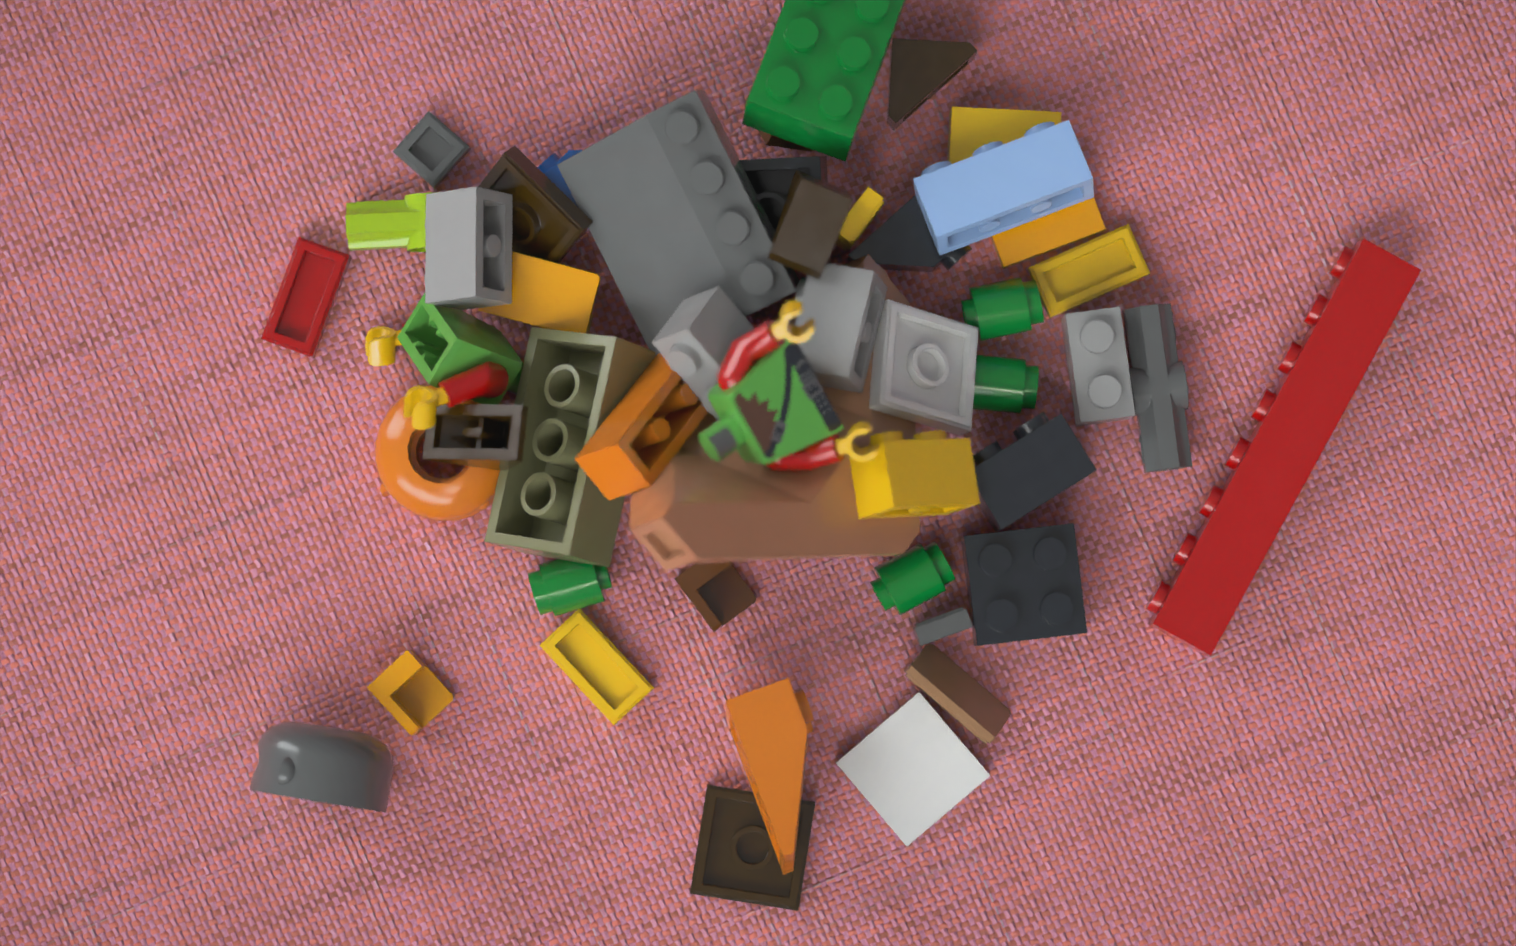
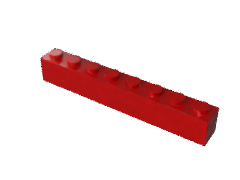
(1283, 446)

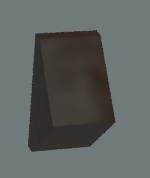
(920, 71)
(809, 224)
(478, 435)

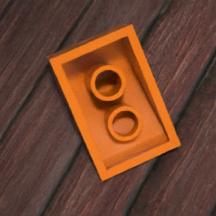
(772, 744)

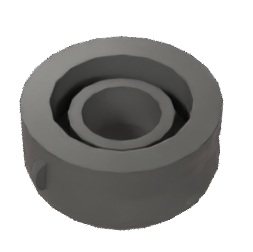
(324, 766)

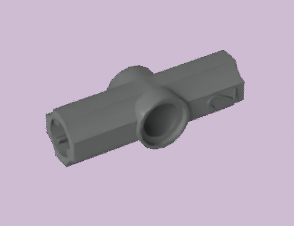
(1158, 387)

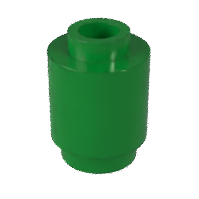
(1003, 308)
(1005, 384)
(912, 578)
(568, 586)

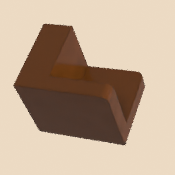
(716, 591)

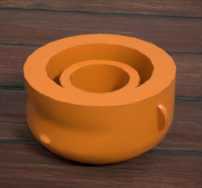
(413, 487)

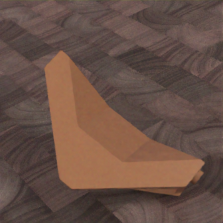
(752, 513)

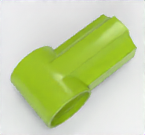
(387, 224)

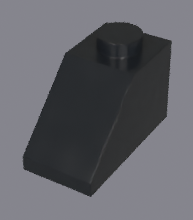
(906, 243)

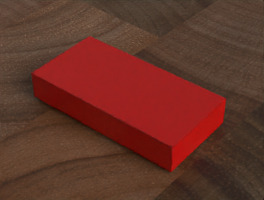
(306, 297)

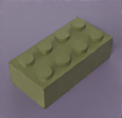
(548, 500)

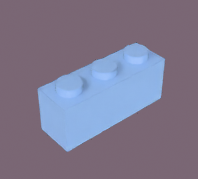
(1003, 186)

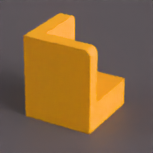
(411, 692)

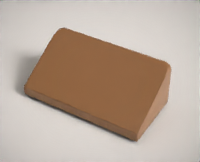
(958, 693)

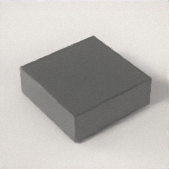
(431, 150)
(942, 626)

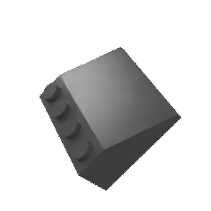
(677, 214)

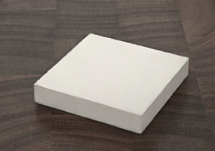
(924, 368)
(912, 769)

